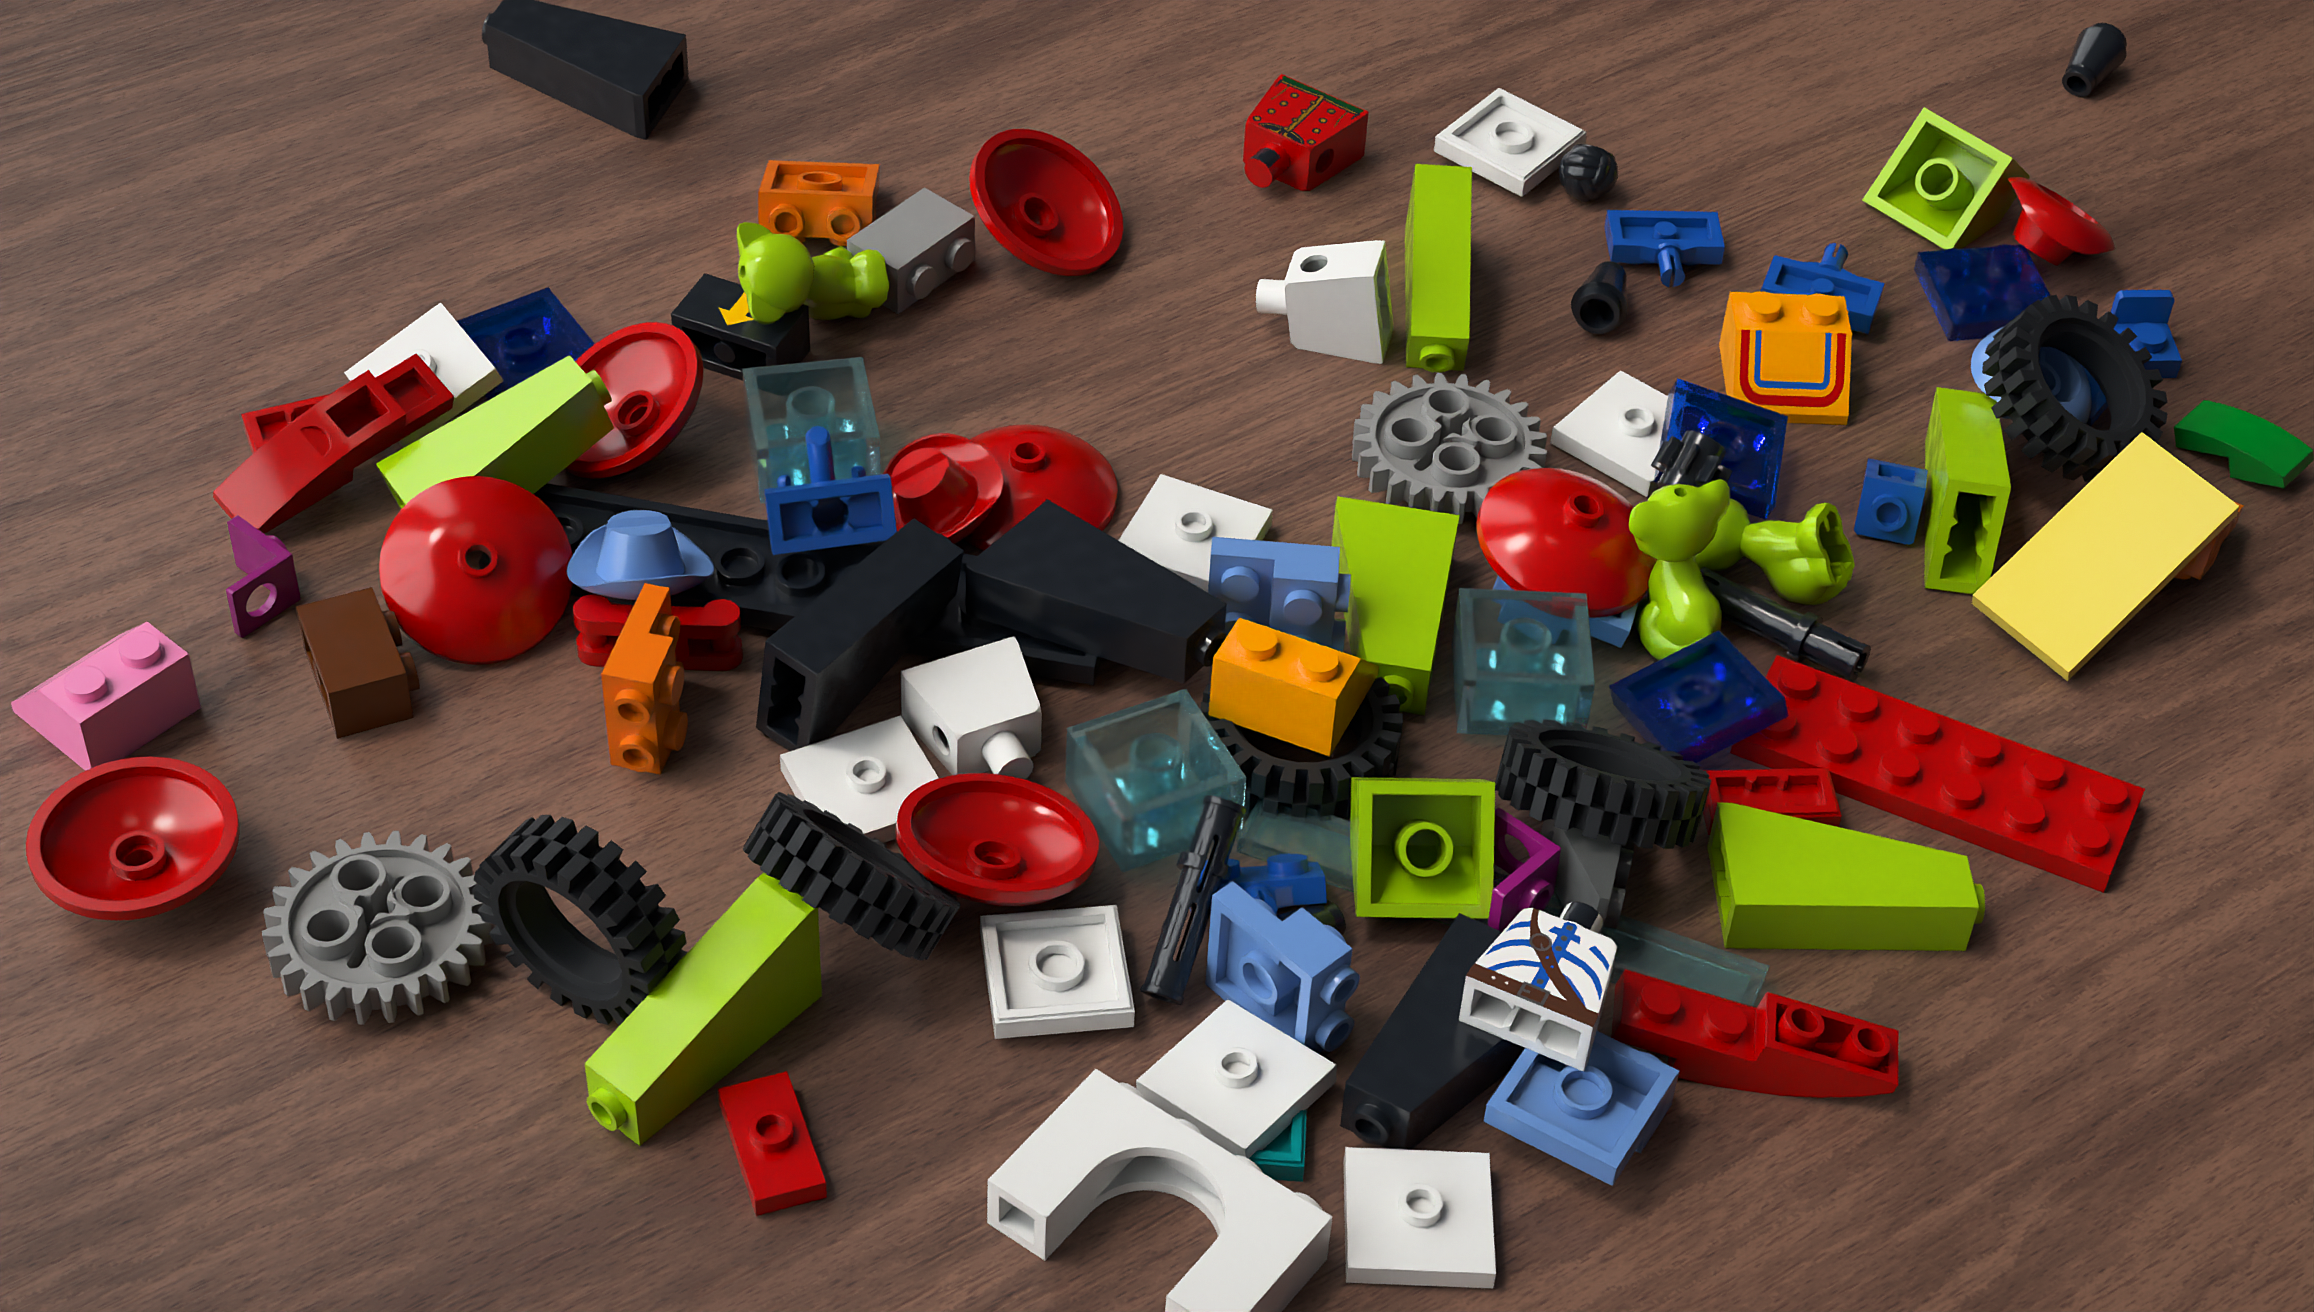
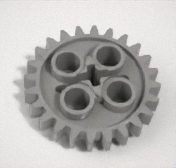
(1444, 443)
(376, 927)

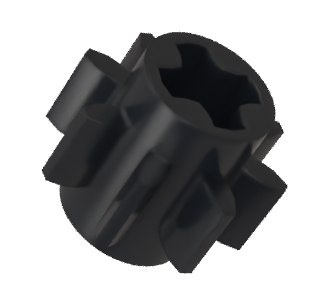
(1691, 461)

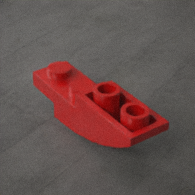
(330, 440)
(1766, 1049)

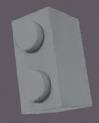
(922, 246)

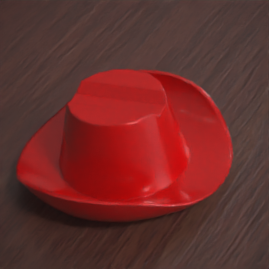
(2054, 225)
(944, 484)

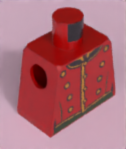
(1301, 136)

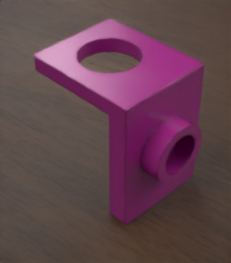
(267, 564)
(1530, 882)

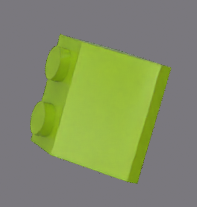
(1945, 183)
(1422, 847)

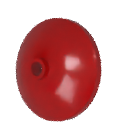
(1046, 202)
(654, 389)
(1041, 466)
(1564, 536)
(465, 610)
(132, 838)
(996, 839)

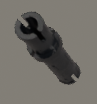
(1796, 632)
(1219, 823)

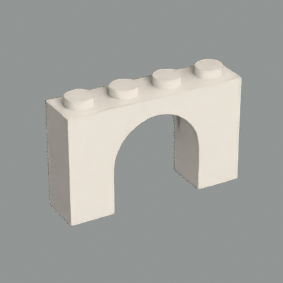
(1118, 1143)

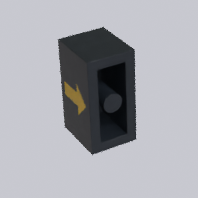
(727, 335)

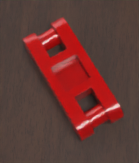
(705, 638)

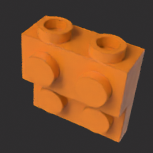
(818, 199)
(645, 686)

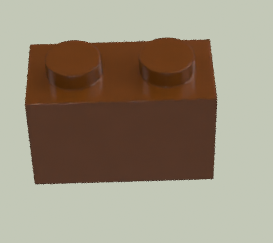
(357, 661)

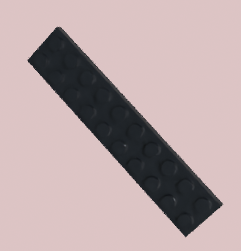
(780, 586)

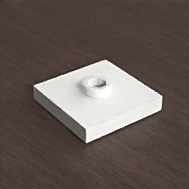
(1509, 141)
(446, 352)
(1617, 431)
(1179, 523)
(861, 775)
(1056, 971)
(1237, 1080)
(1418, 1218)

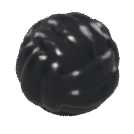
(1588, 172)

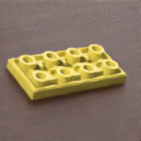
(2104, 555)

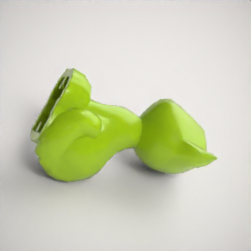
(783, 276)
(1673, 529)
(1801, 560)

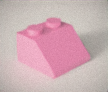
(113, 698)

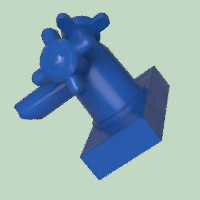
(828, 509)

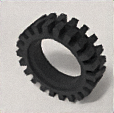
(2104, 355)
(1322, 783)
(1602, 784)
(850, 876)
(605, 890)

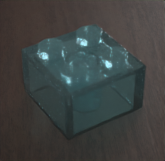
(792, 399)
(1521, 659)
(1147, 776)

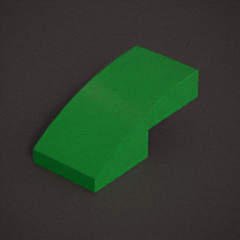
(2253, 445)

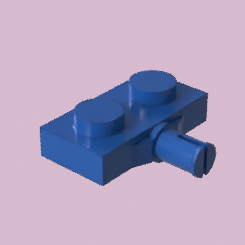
(1664, 239)
(1827, 278)
(1282, 882)

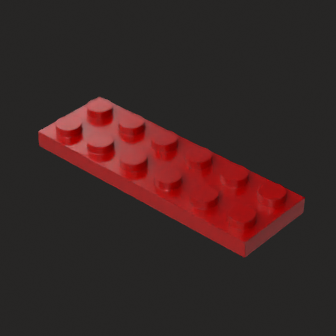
(1948, 775)

